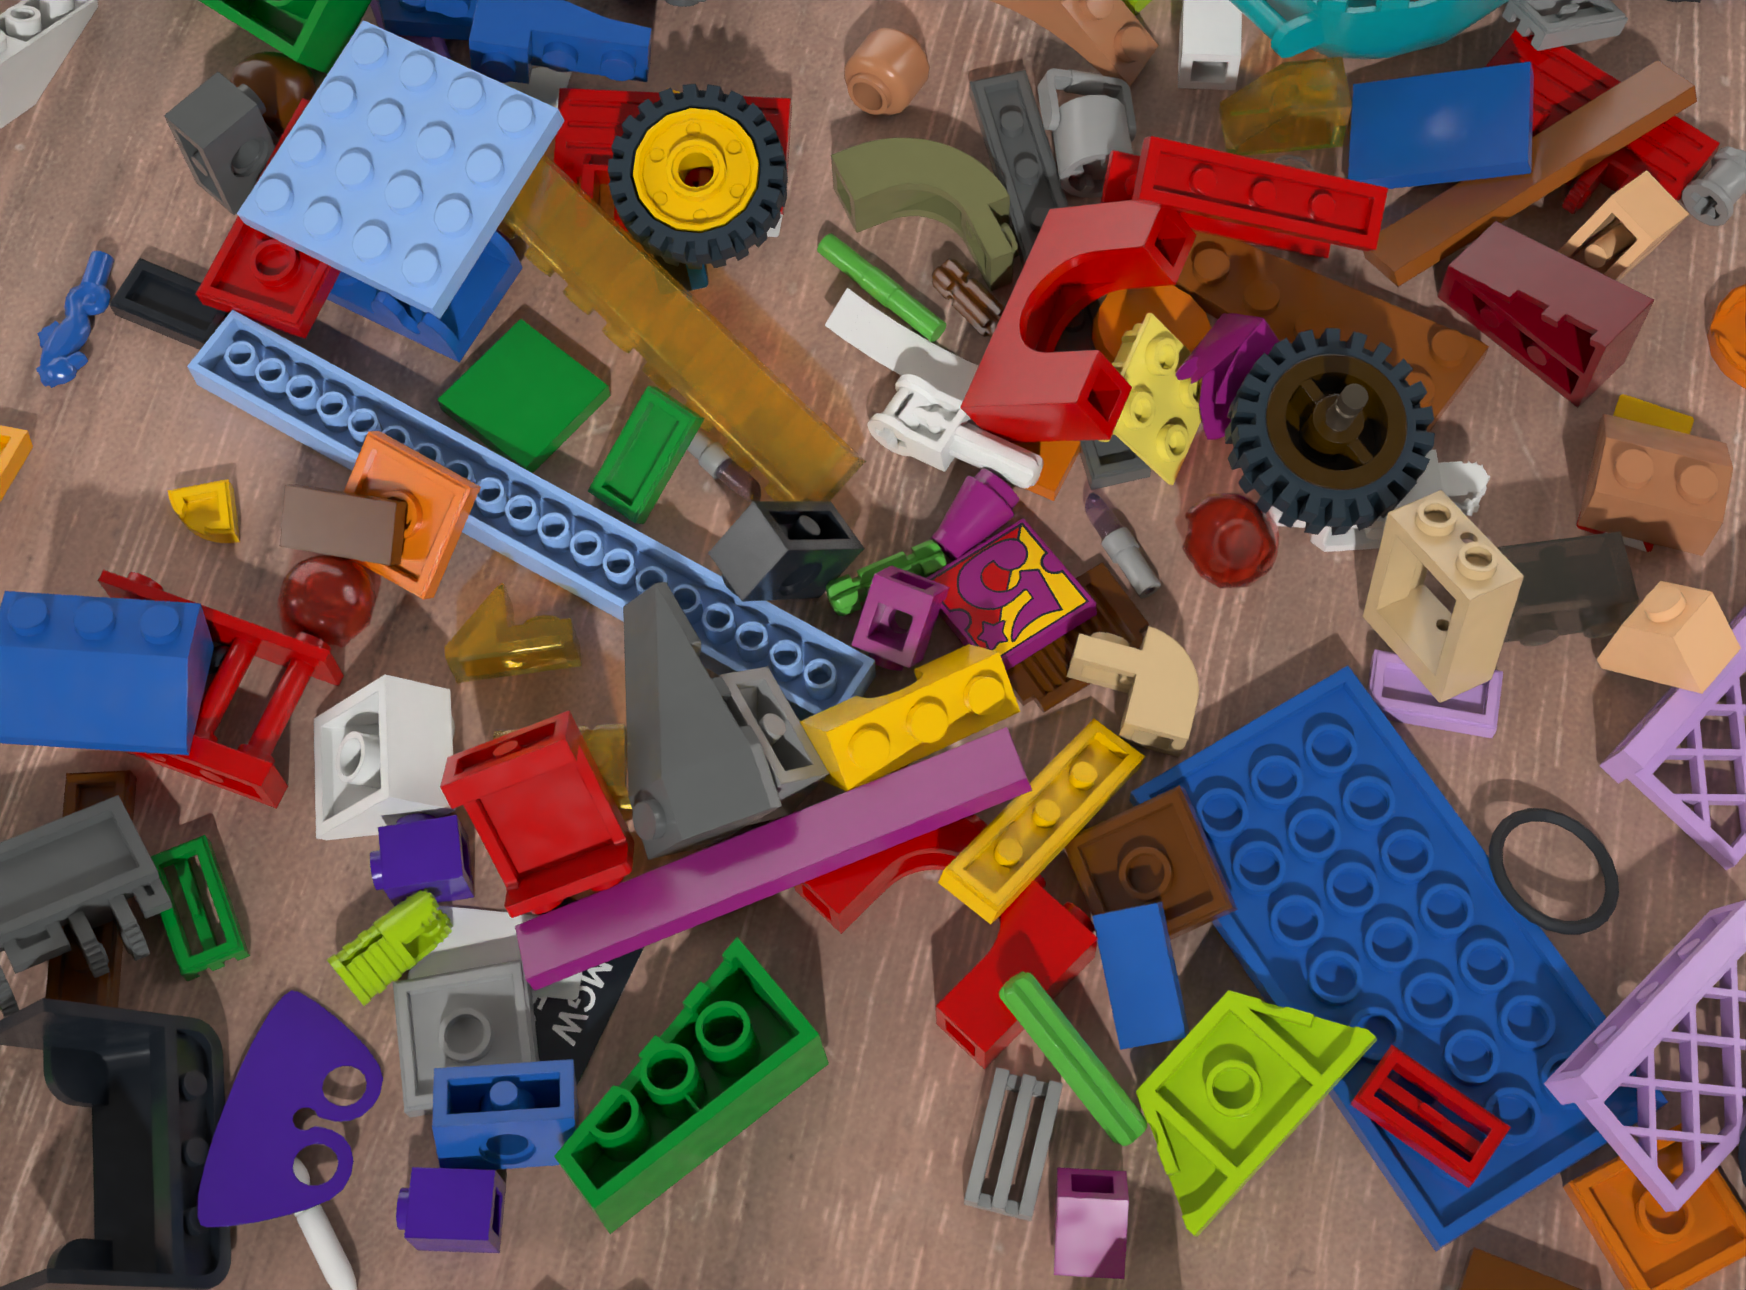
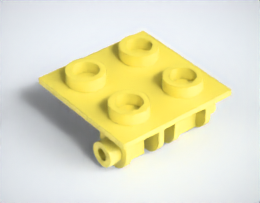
(1160, 409)

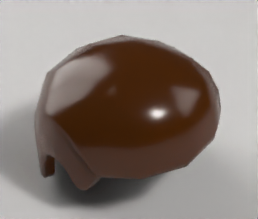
(278, 84)

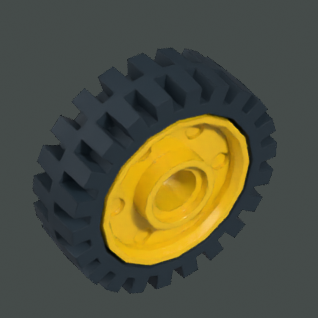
(690, 133)

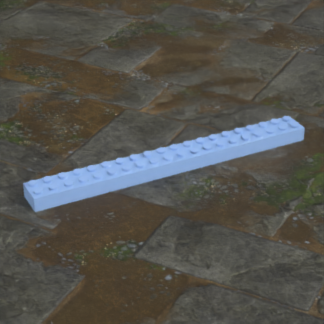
(528, 515)

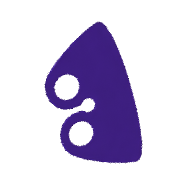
(256, 1142)

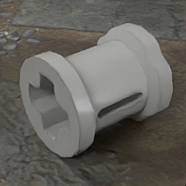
(1715, 194)

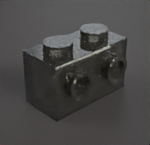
(1571, 588)

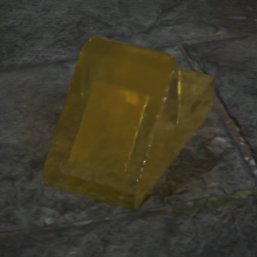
(495, 647)

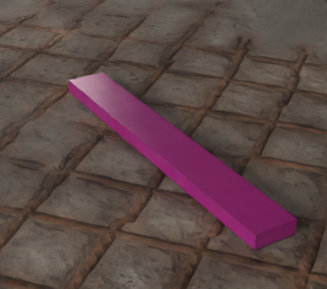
(771, 858)

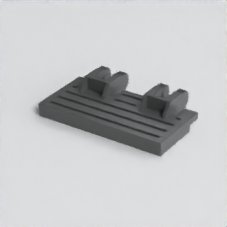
(76, 876)

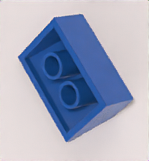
(101, 672)

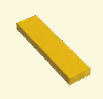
(1041, 822)

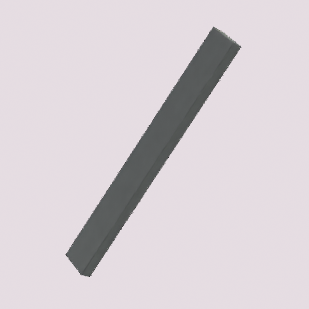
(1030, 176)

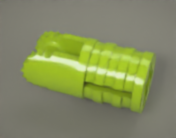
(391, 945)

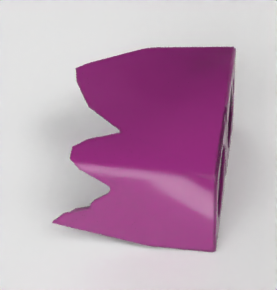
(1223, 363)

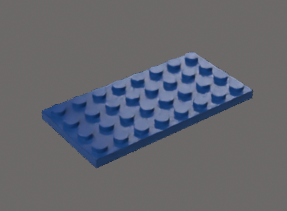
(1386, 918)

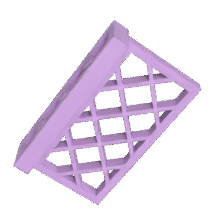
(1665, 727)
(1628, 1042)

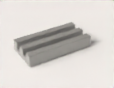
(1565, 21)
(1026, 1088)

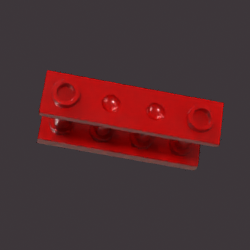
(1249, 197)
(250, 767)

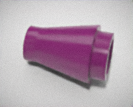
(975, 513)

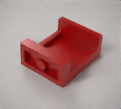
(542, 814)

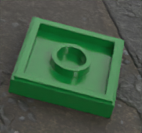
(524, 397)

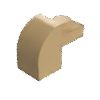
(1158, 684)

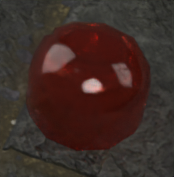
(1230, 540)
(326, 599)

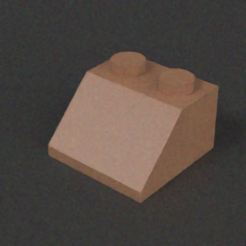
(1656, 485)

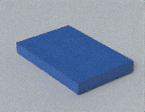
(1443, 127)

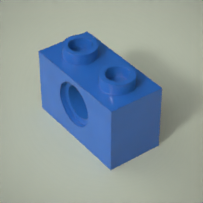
(504, 1114)

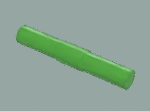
(881, 287)

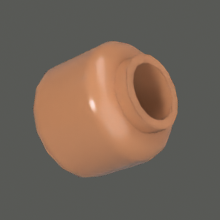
(886, 72)

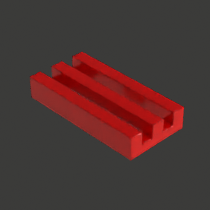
(1415, 1137)

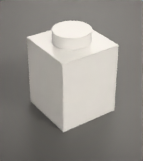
(1209, 45)

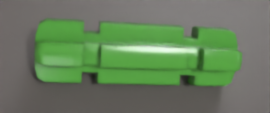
(848, 593)

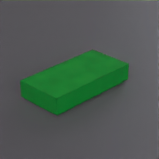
(645, 454)

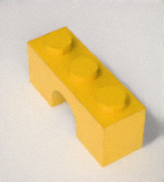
(884, 733)

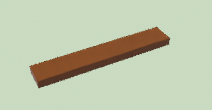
(1557, 157)

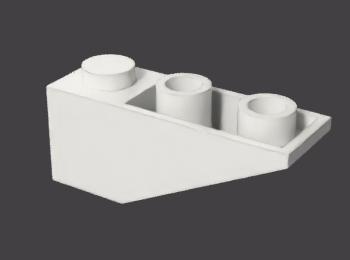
(33, 46)

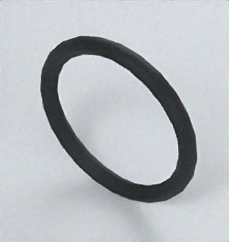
(1522, 907)

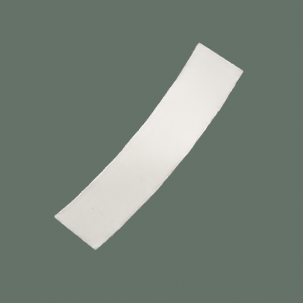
(898, 346)

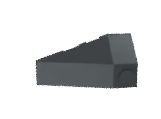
(687, 758)

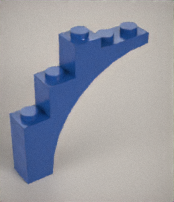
(553, 34)

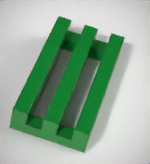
(213, 954)

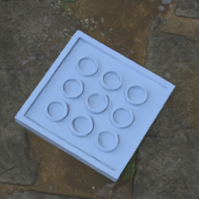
(401, 168)

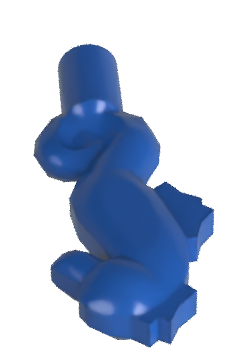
(63, 341)

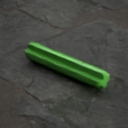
(1073, 1058)

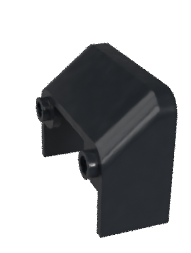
(154, 1117)

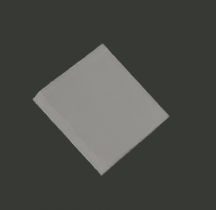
(461, 1021)

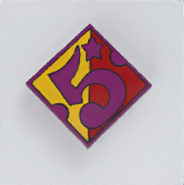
(1012, 595)

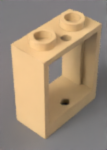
(1439, 647)

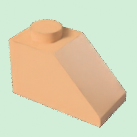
(1626, 228)
(1673, 639)

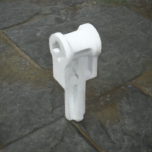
(936, 430)

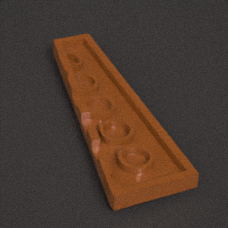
(1247, 281)

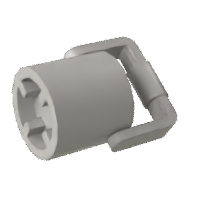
(1086, 126)

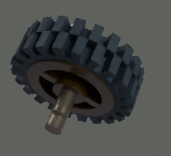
(1329, 432)

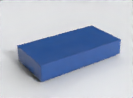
(1141, 975)

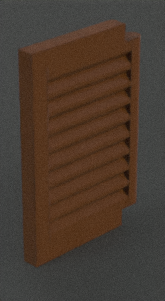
(1044, 673)

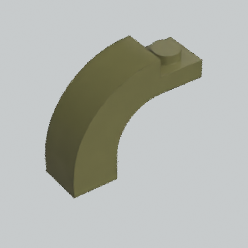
(931, 181)

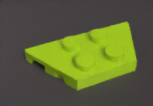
(1239, 1094)

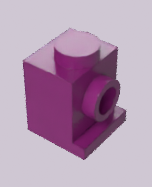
(877, 629)

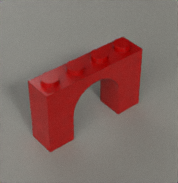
(1079, 255)
(1033, 935)

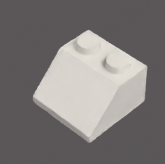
(381, 757)

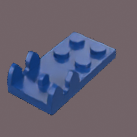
(464, 316)

